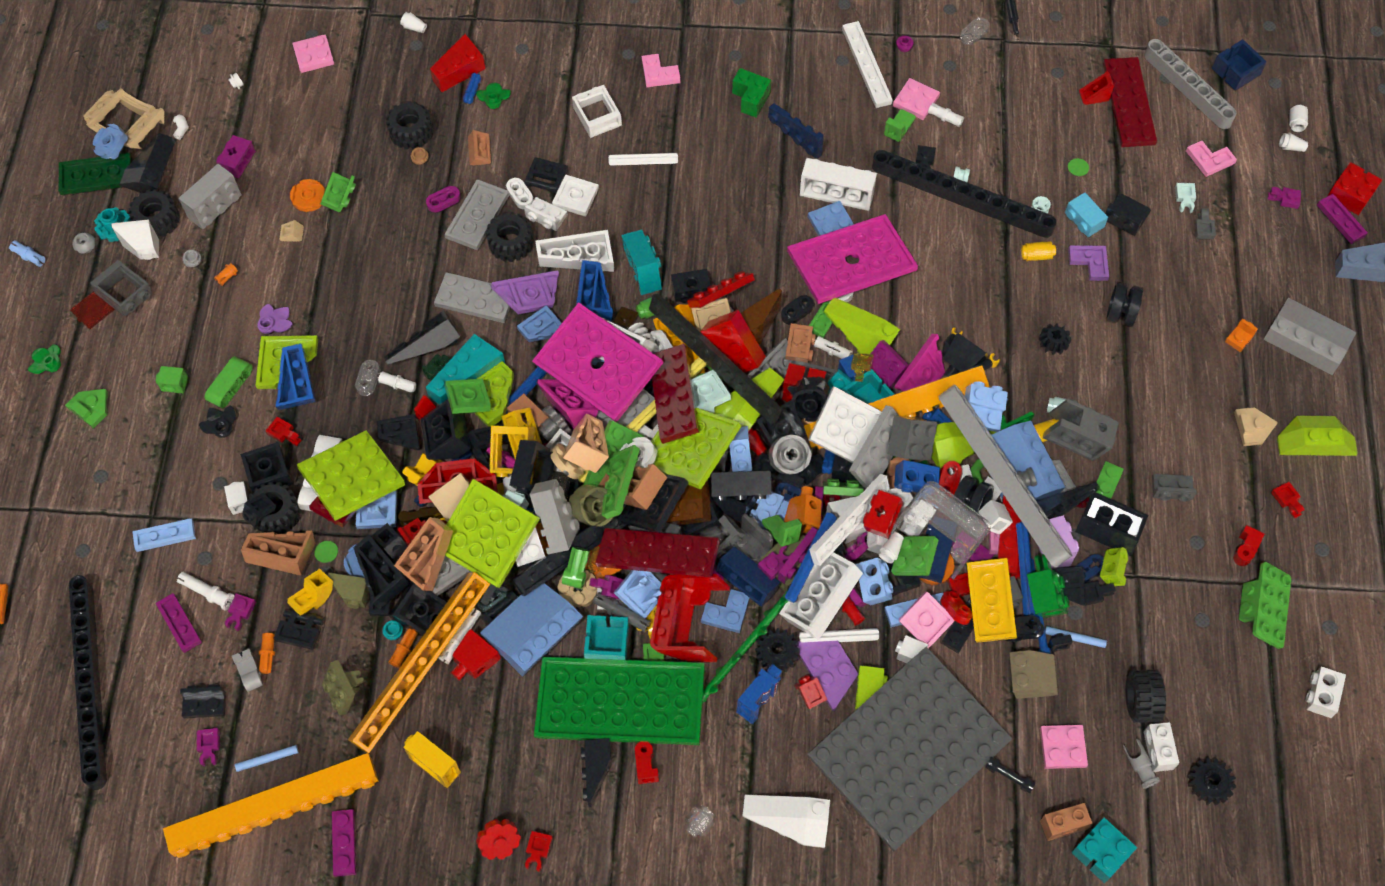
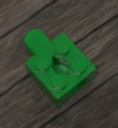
(1047, 590)

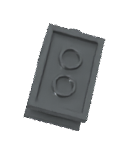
(1081, 430)

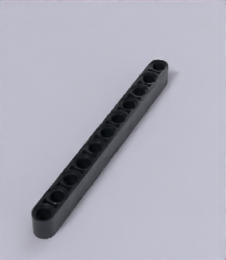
(973, 197)
(88, 689)

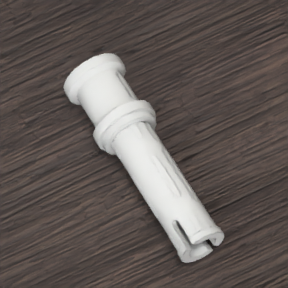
(212, 594)

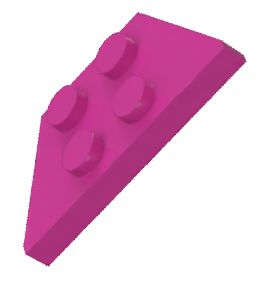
(924, 368)

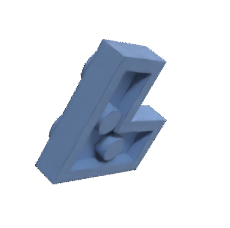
(727, 617)

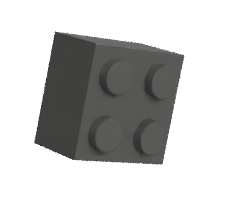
(912, 438)

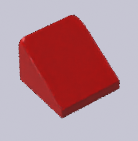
(423, 407)

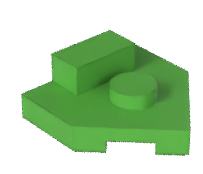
(89, 406)

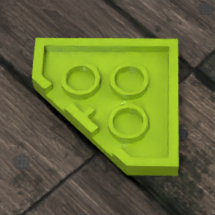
(270, 357)
(498, 385)

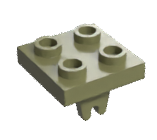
(341, 686)

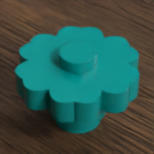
(104, 222)

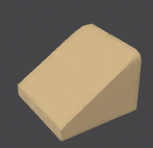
(291, 231)

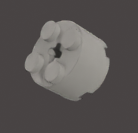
(780, 460)

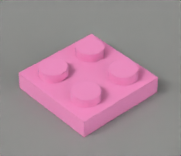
(313, 53)
(916, 98)
(926, 619)
(1063, 746)

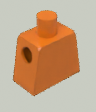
(806, 509)

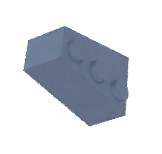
(1362, 263)

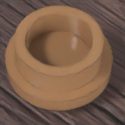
(419, 156)

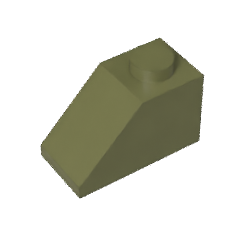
(350, 589)

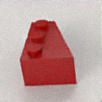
(457, 64)
(735, 340)

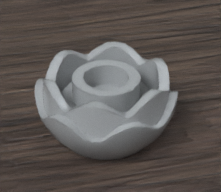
(83, 242)

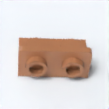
(799, 343)

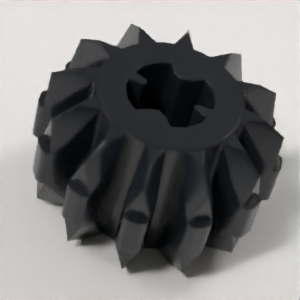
(1055, 339)

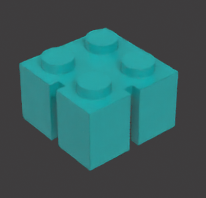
(869, 389)
(605, 641)
(1106, 847)

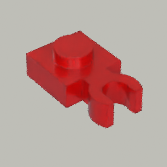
(538, 847)

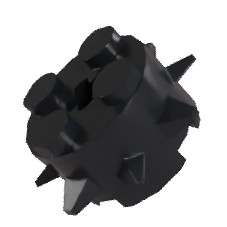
(809, 397)

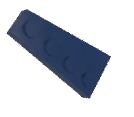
(799, 133)

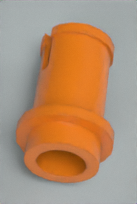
(226, 274)

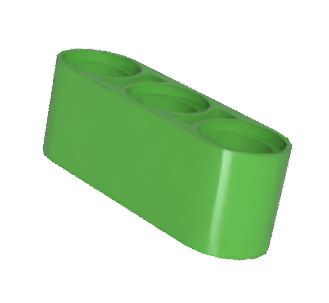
(228, 382)

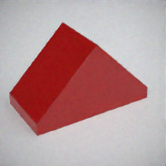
(1097, 90)

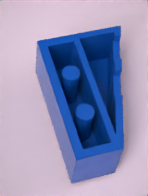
(294, 381)

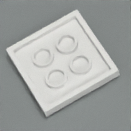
(844, 424)

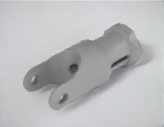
(1142, 766)

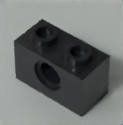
(682, 281)

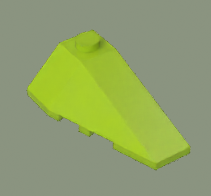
(950, 444)

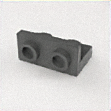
(1173, 487)

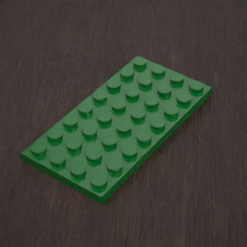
(620, 700)

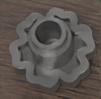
(553, 424)

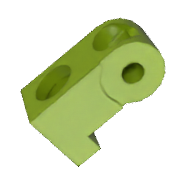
(1114, 566)

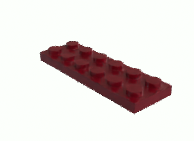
(1130, 103)
(674, 395)
(658, 552)

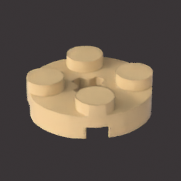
(563, 464)
(579, 598)

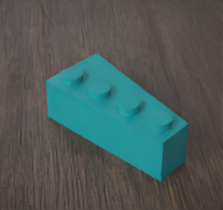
(468, 363)

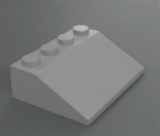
(1310, 336)

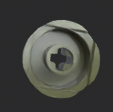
(588, 504)

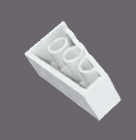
(572, 249)

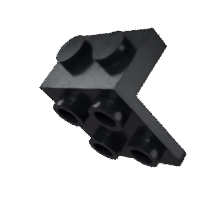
(1127, 214)

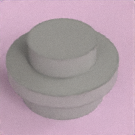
(191, 258)

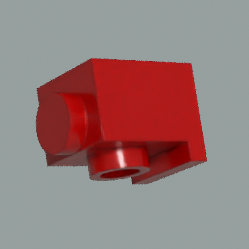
(408, 532)

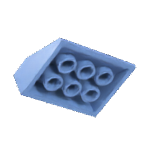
(1025, 450)
(531, 627)

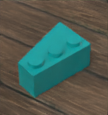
(643, 261)

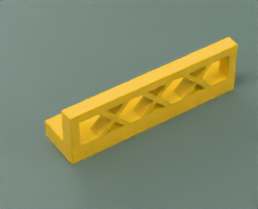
(514, 419)

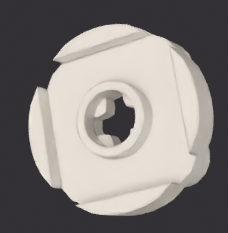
(647, 451)

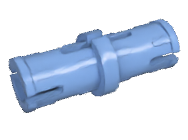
(27, 253)

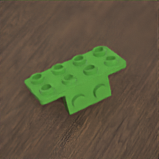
(1267, 604)

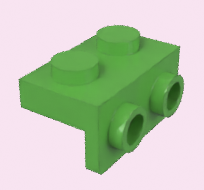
(337, 192)

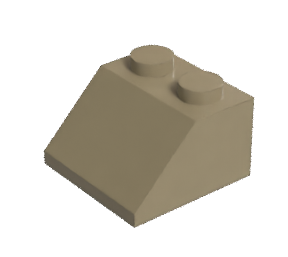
(1033, 674)

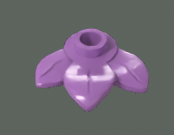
(276, 318)

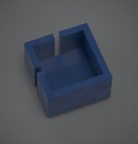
(1239, 64)

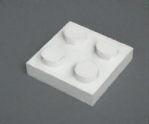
(575, 195)

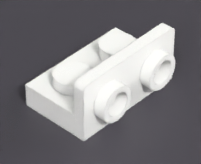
(545, 214)

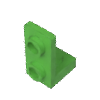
(898, 126)
(783, 532)

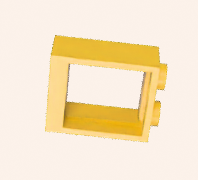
(496, 446)
(431, 759)

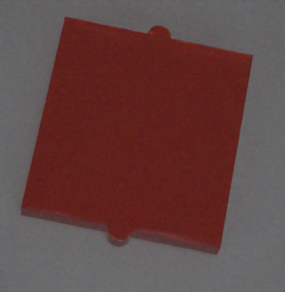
(91, 310)

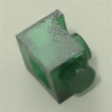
(433, 367)

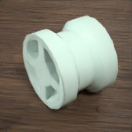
(961, 174)
(1041, 203)

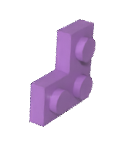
(1092, 256)

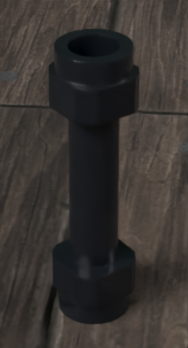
(1026, 784)

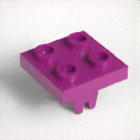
(887, 364)

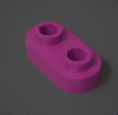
(443, 199)

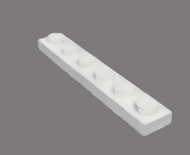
(867, 64)
(847, 521)

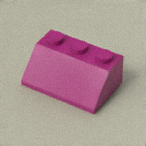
(566, 401)

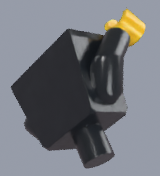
(964, 355)

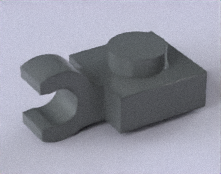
(1203, 226)

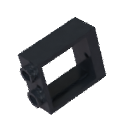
(524, 464)

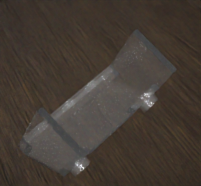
(950, 518)

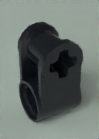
(1023, 628)

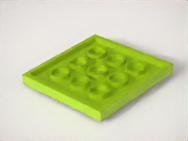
(699, 453)
(350, 475)
(488, 532)

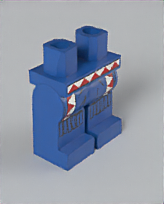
(758, 693)

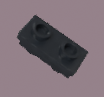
(203, 701)

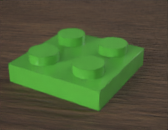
(467, 396)
(834, 487)
(915, 556)

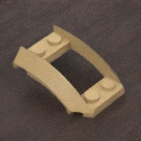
(149, 115)

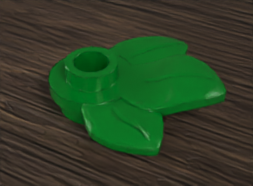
(493, 95)
(45, 360)

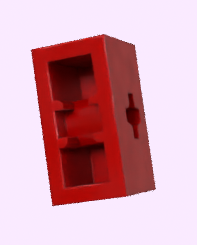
(884, 524)

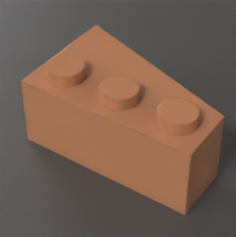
(643, 486)
(279, 551)
(425, 554)

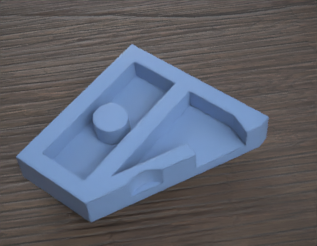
(539, 325)

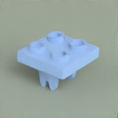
(378, 512)
(639, 592)

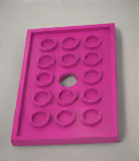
(873, 242)
(587, 336)

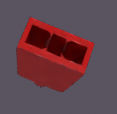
(473, 656)

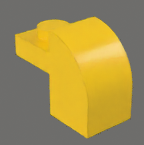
(416, 473)
(314, 594)

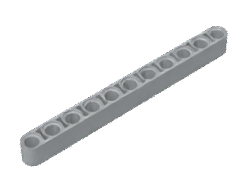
(1005, 476)

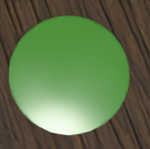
(1078, 167)
(326, 551)

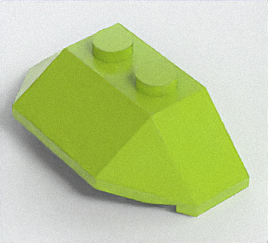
(1316, 437)

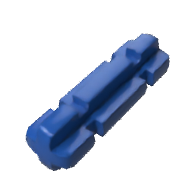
(471, 88)
(828, 462)

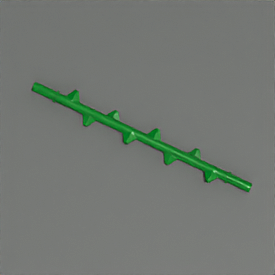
(760, 630)

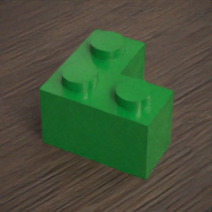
(753, 90)

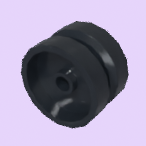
(1124, 304)
(973, 494)

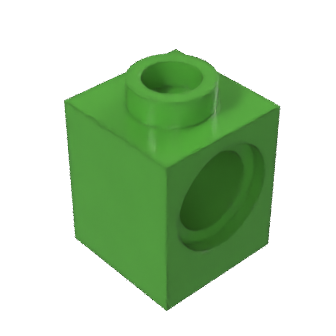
(172, 379)

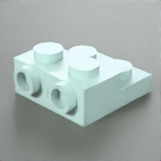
(709, 391)

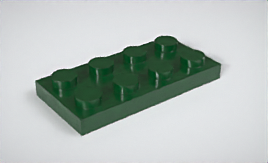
(92, 174)

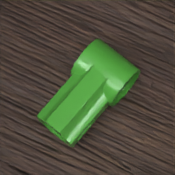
(575, 573)

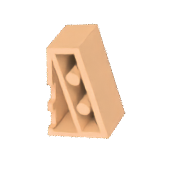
(588, 444)

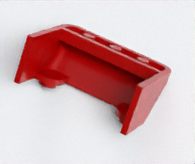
(675, 614)

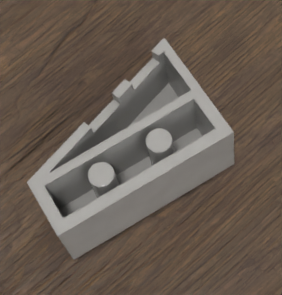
(555, 514)

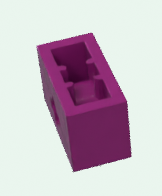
(236, 155)

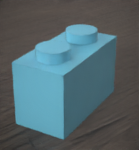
(1086, 215)

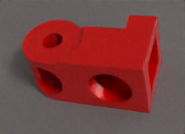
(1249, 547)
(643, 758)

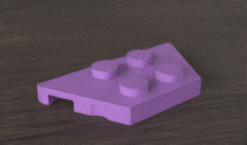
(528, 292)
(831, 667)

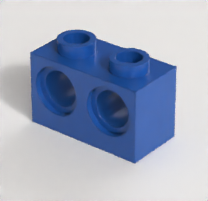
(917, 473)

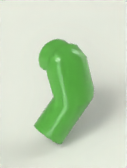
(975, 470)

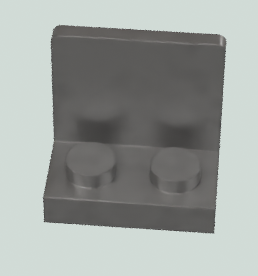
(756, 540)

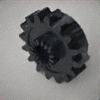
(778, 640)
(1218, 774)

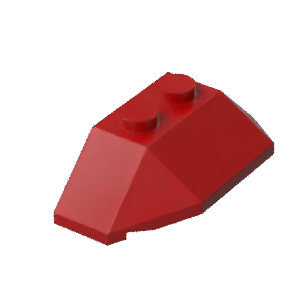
(445, 471)

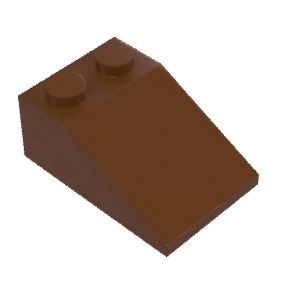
(762, 314)
(692, 506)

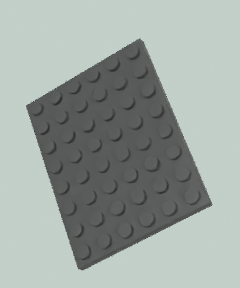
(909, 748)

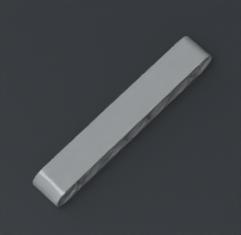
(1190, 84)

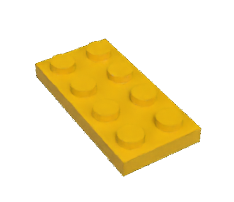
(991, 600)

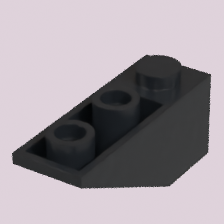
(390, 543)
(598, 762)

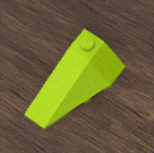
(860, 326)
(739, 409)

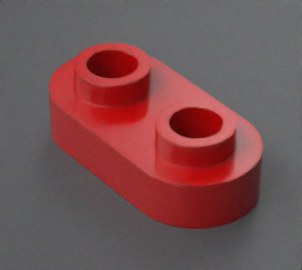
(948, 480)
(956, 607)

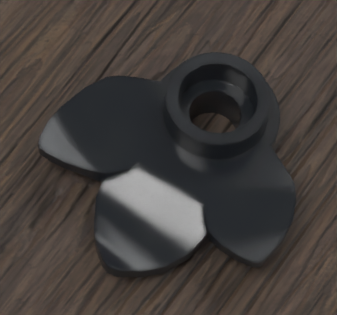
(217, 420)

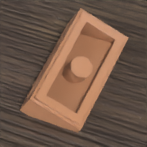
(479, 148)

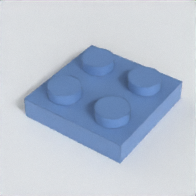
(829, 218)

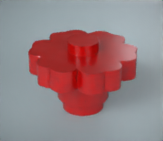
(498, 839)

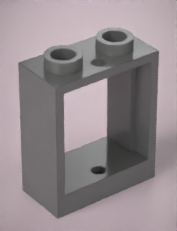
(111, 277)

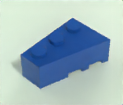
(592, 290)

